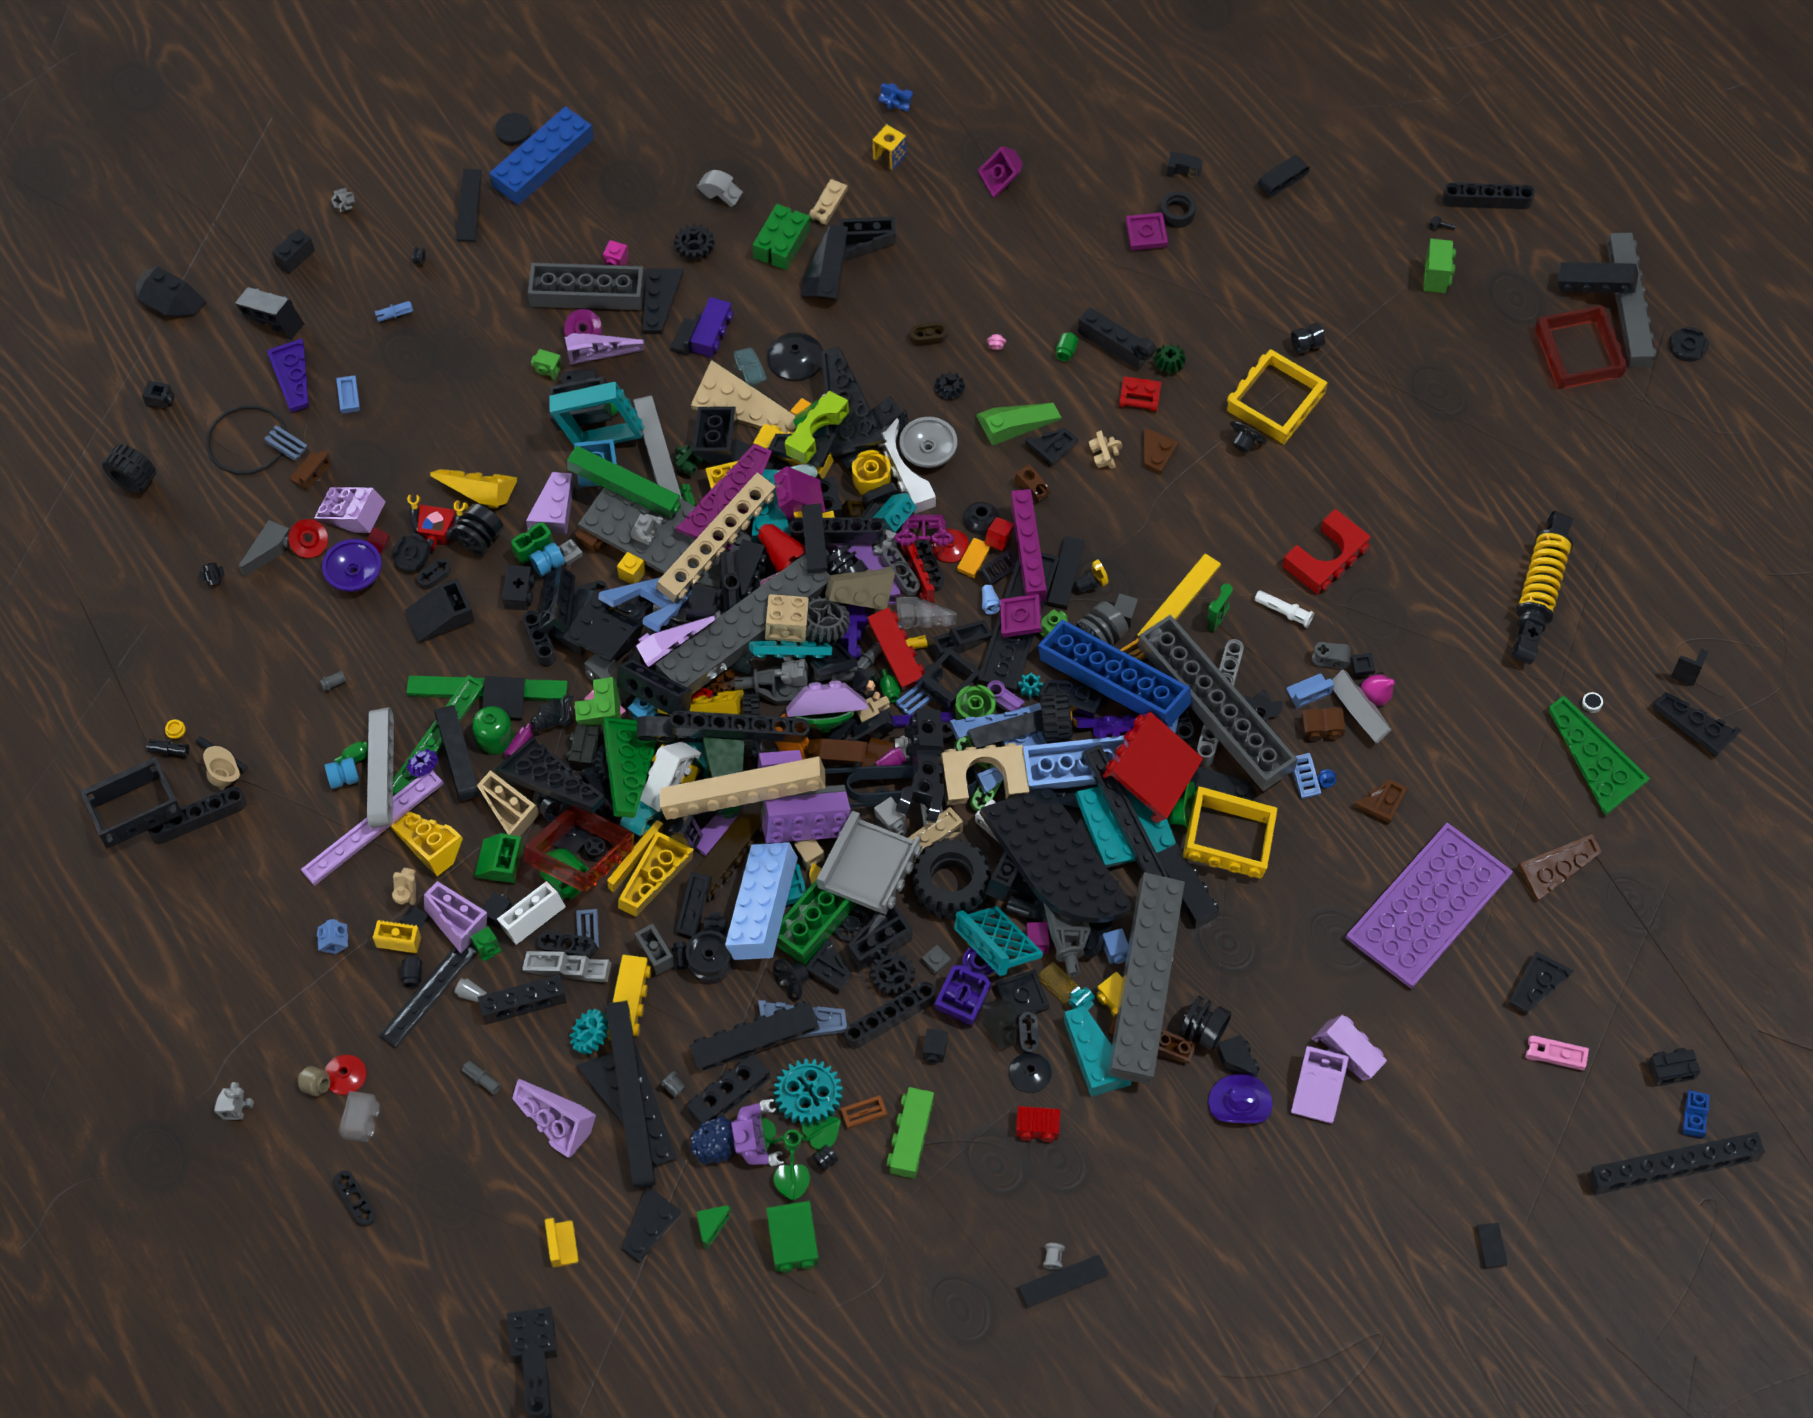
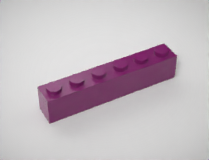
(1028, 543)

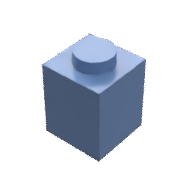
(1115, 946)

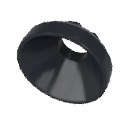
(978, 524)

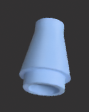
(990, 600)

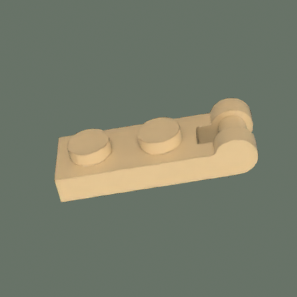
(828, 202)

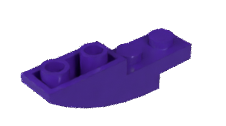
(858, 618)

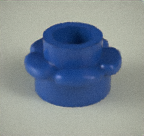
(1327, 778)

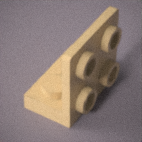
(786, 618)

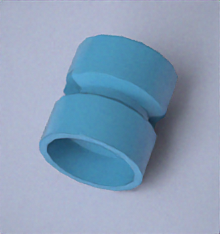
(549, 558)
(342, 773)

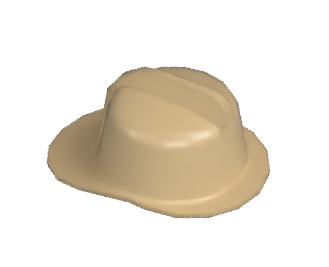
(220, 766)

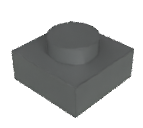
(936, 959)

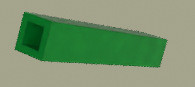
(623, 482)

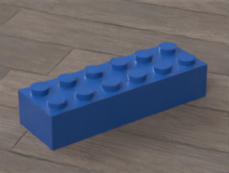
(541, 155)

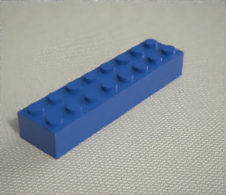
(1114, 673)

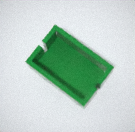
(782, 235)

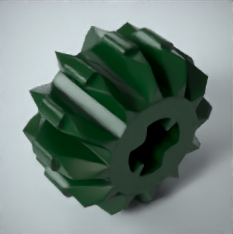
(1169, 358)

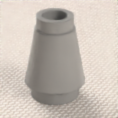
(468, 990)

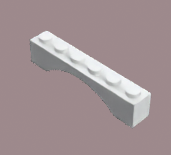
(915, 486)

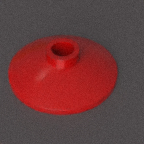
(302, 547)
(953, 552)
(352, 1080)

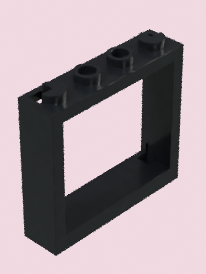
(123, 783)

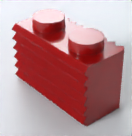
(1038, 1123)

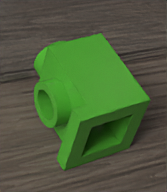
(547, 363)
(1048, 624)

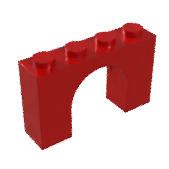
(1319, 574)

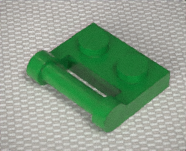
(1219, 608)

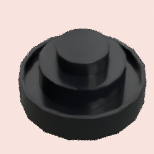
(1093, 944)

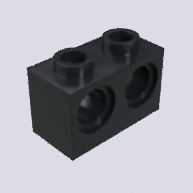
(831, 496)

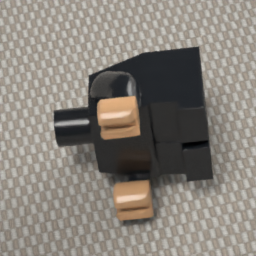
(865, 682)

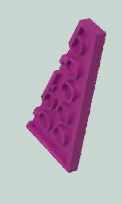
(723, 492)

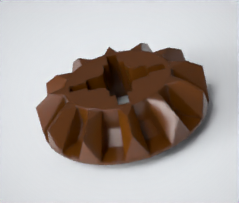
(718, 682)

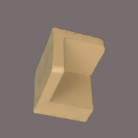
(810, 852)

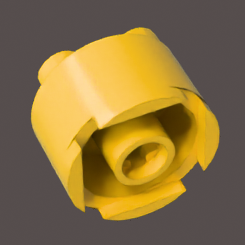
(870, 471)

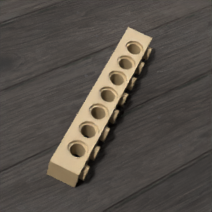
(676, 590)

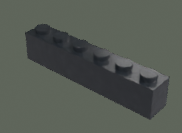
(755, 1036)

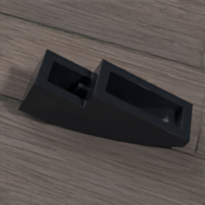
(960, 639)

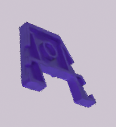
(1105, 725)

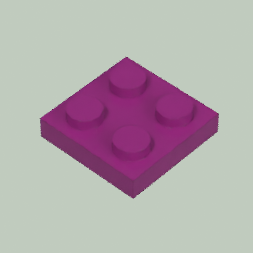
(1146, 231)
(1021, 615)

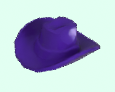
(1240, 1099)

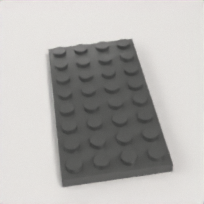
(613, 518)

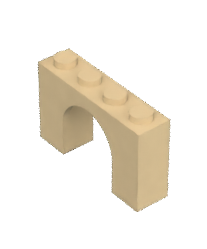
(1006, 759)

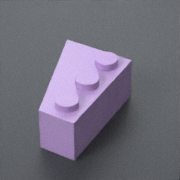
(454, 915)

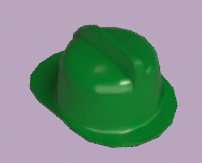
(1181, 812)

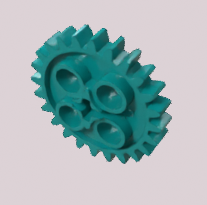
(824, 1082)

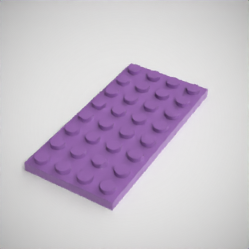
(1429, 905)

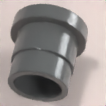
(673, 1084)

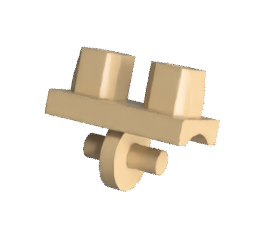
(1106, 457)
(404, 887)

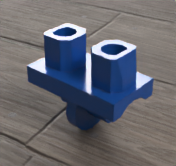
(895, 97)

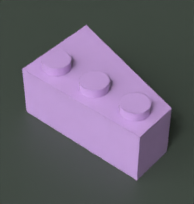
(554, 504)
(1346, 1040)

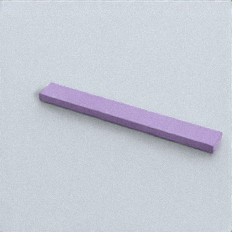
(362, 833)

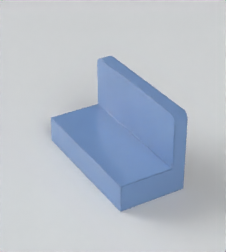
(1310, 690)

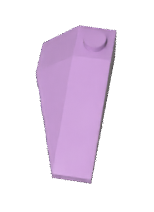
(593, 347)
(662, 642)
(559, 1118)

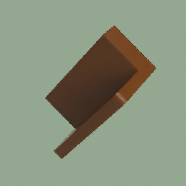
(311, 469)

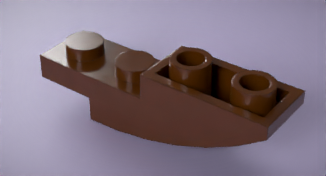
(1170, 1045)

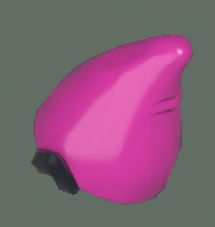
(1378, 689)

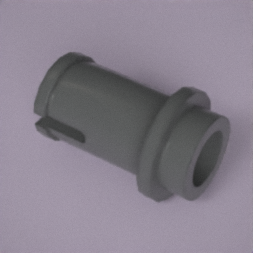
(332, 681)

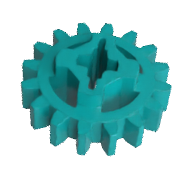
(589, 1031)

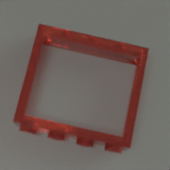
(1594, 314)
(535, 850)

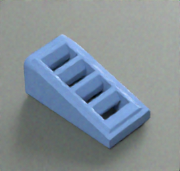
(1305, 763)

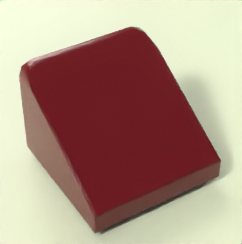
(379, 539)

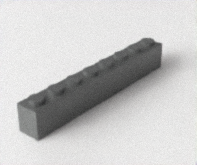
(1631, 306)

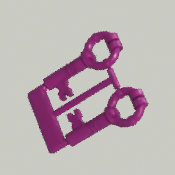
(940, 524)

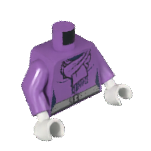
(750, 1137)

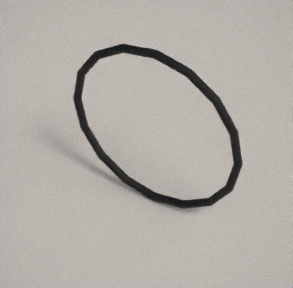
(233, 410)

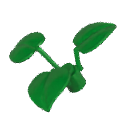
(794, 1180)

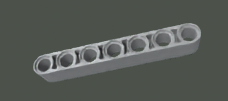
(656, 444)
(1233, 661)
(380, 767)

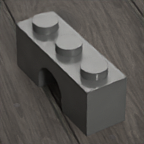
(598, 669)

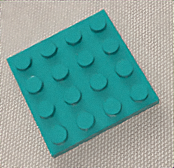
(1106, 833)

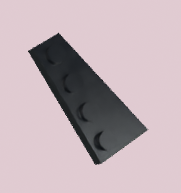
(885, 415)

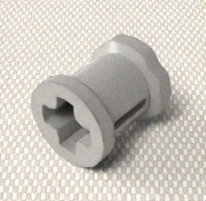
(1053, 1256)

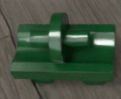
(685, 460)

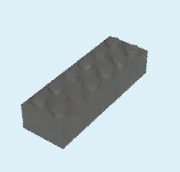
(586, 286)

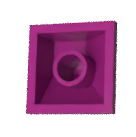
(1000, 170)

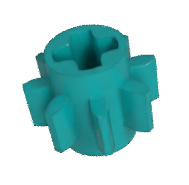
(1027, 680)
(1081, 998)

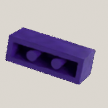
(711, 327)

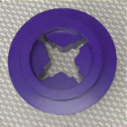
(420, 769)

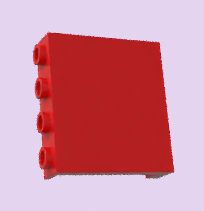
(1154, 765)

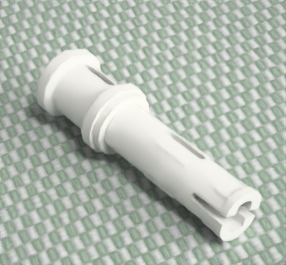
(1292, 612)

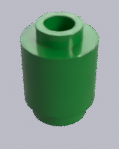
(1066, 346)

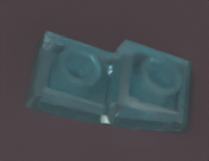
(751, 366)

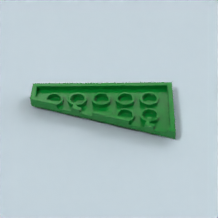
(627, 764)
(1603, 765)

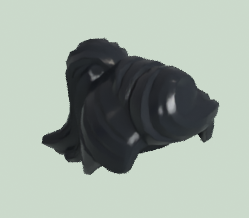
(554, 714)

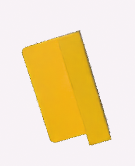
(561, 1242)

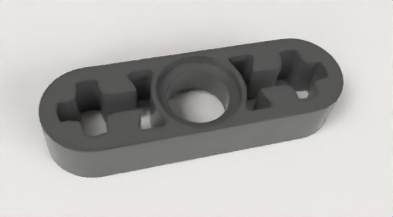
(899, 562)

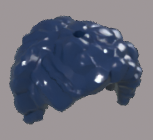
(717, 1144)

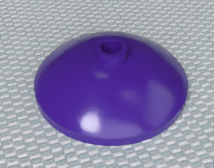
(349, 557)

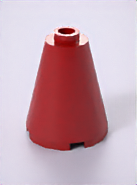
(780, 546)

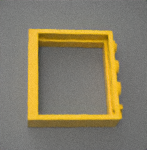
(1263, 423)
(1235, 806)

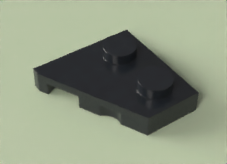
(1053, 444)
(828, 967)

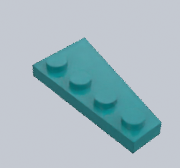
(799, 650)

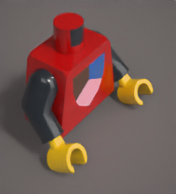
(435, 522)

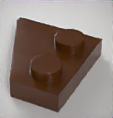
(1157, 450)
(1383, 801)

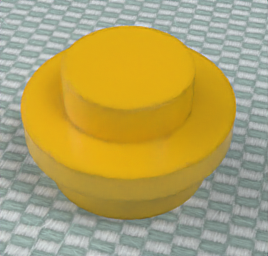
(175, 729)

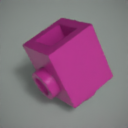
(615, 254)

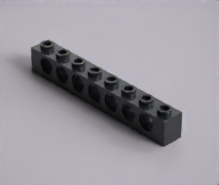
(1676, 1163)

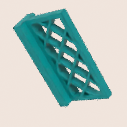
(986, 945)

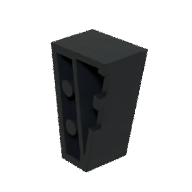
(270, 309)

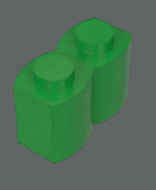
(531, 541)

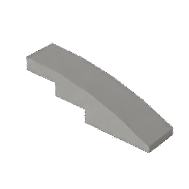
(1360, 707)
(567, 966)

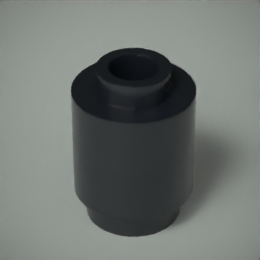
(411, 972)

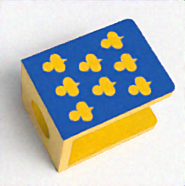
(897, 147)

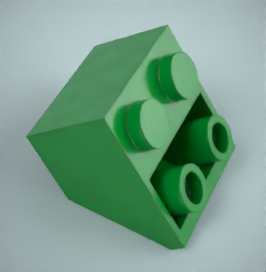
(500, 858)

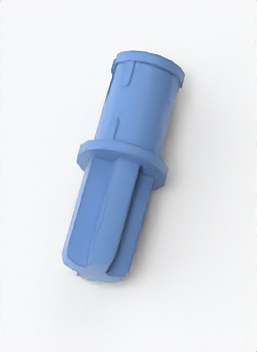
(394, 311)

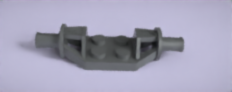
(781, 692)
(1063, 933)

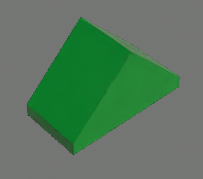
(711, 1223)

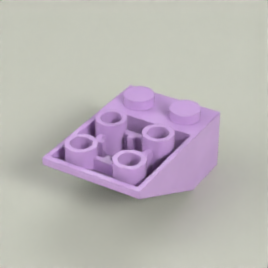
(351, 508)
(1319, 1084)

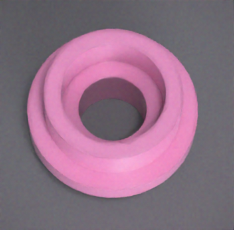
(996, 342)

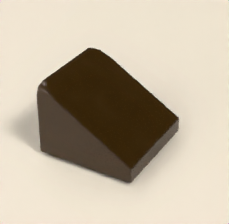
(852, 509)

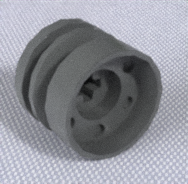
(1104, 623)

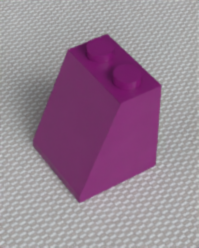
(795, 490)

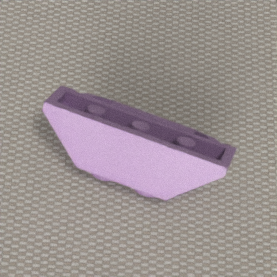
(825, 699)

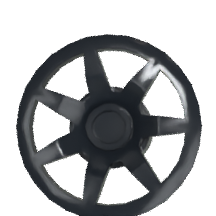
(1244, 438)
(792, 976)

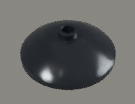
(795, 364)

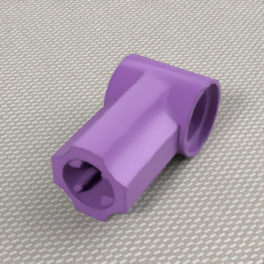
(1005, 699)

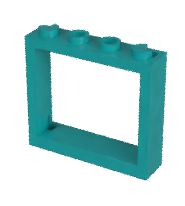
(592, 396)

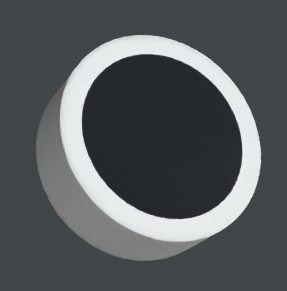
(1592, 702)

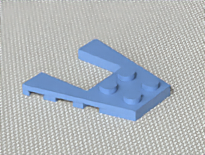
(647, 590)
(992, 777)

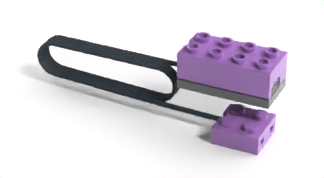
(825, 811)

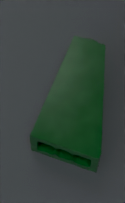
(721, 759)

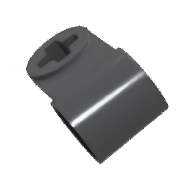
(1333, 655)

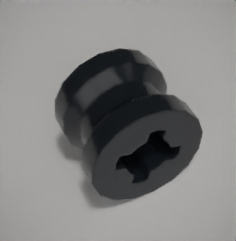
(596, 844)
(825, 1158)

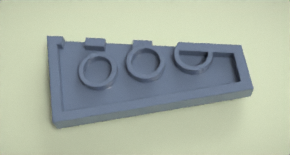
(829, 1019)

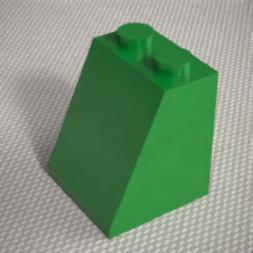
(792, 1236)

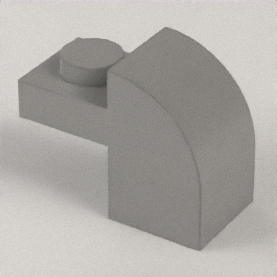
(720, 184)

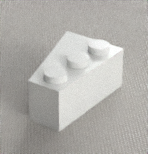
(668, 770)

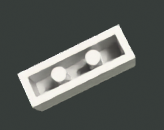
(531, 912)

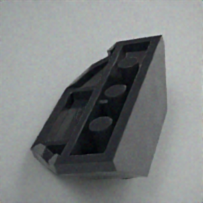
(167, 293)

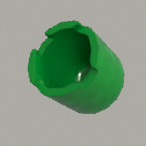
(492, 730)
(563, 889)

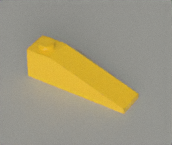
(485, 490)
(725, 702)
(430, 841)

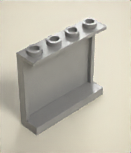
(868, 864)

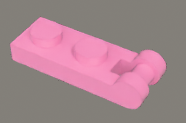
(1557, 1053)

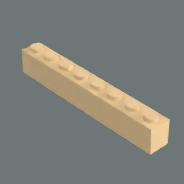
(742, 788)

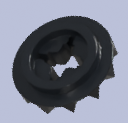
(949, 392)

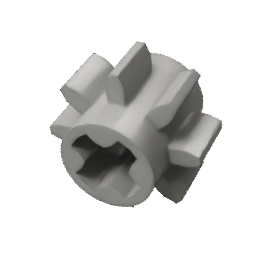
(343, 199)

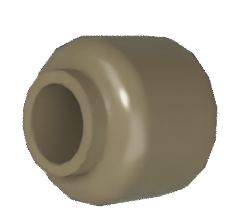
(313, 1081)

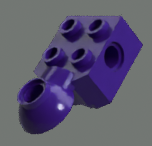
(965, 989)

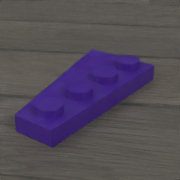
(290, 370)

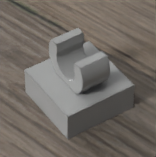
(570, 552)

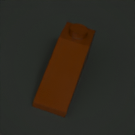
(837, 751)

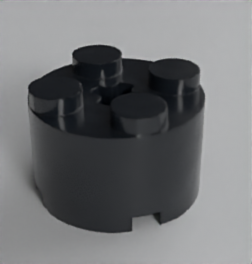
(703, 602)

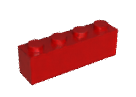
(895, 648)

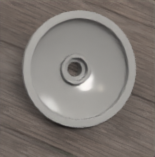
(924, 434)

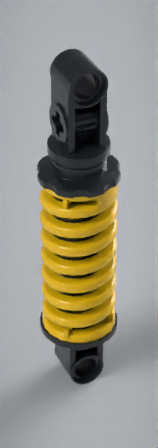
(1542, 585)

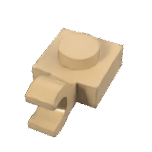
(873, 708)

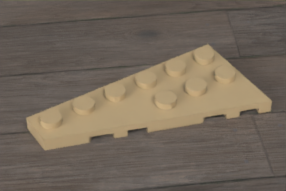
(753, 408)

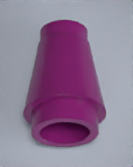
(892, 757)

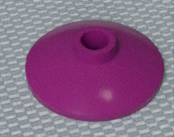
(585, 317)

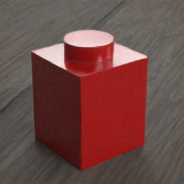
(999, 533)

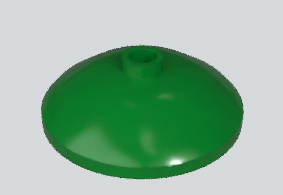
(827, 721)

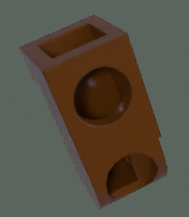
(1032, 481)

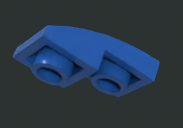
(1695, 1114)

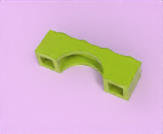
(829, 410)

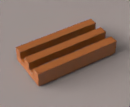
(867, 1119)

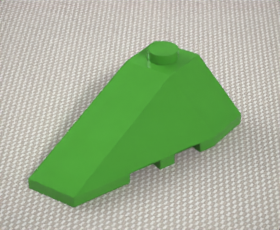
(1011, 421)

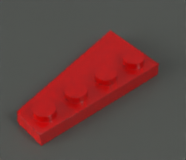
(916, 565)

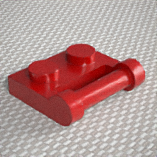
(1140, 389)

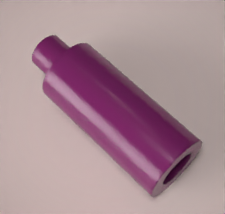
(520, 738)

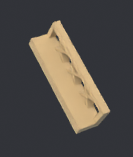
(947, 826)

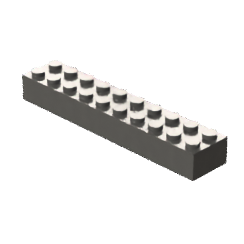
(729, 635)
(1218, 703)
(1146, 979)

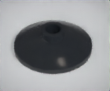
(1027, 1081)

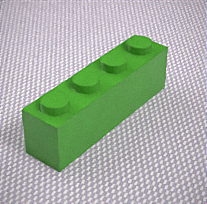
(911, 1133)

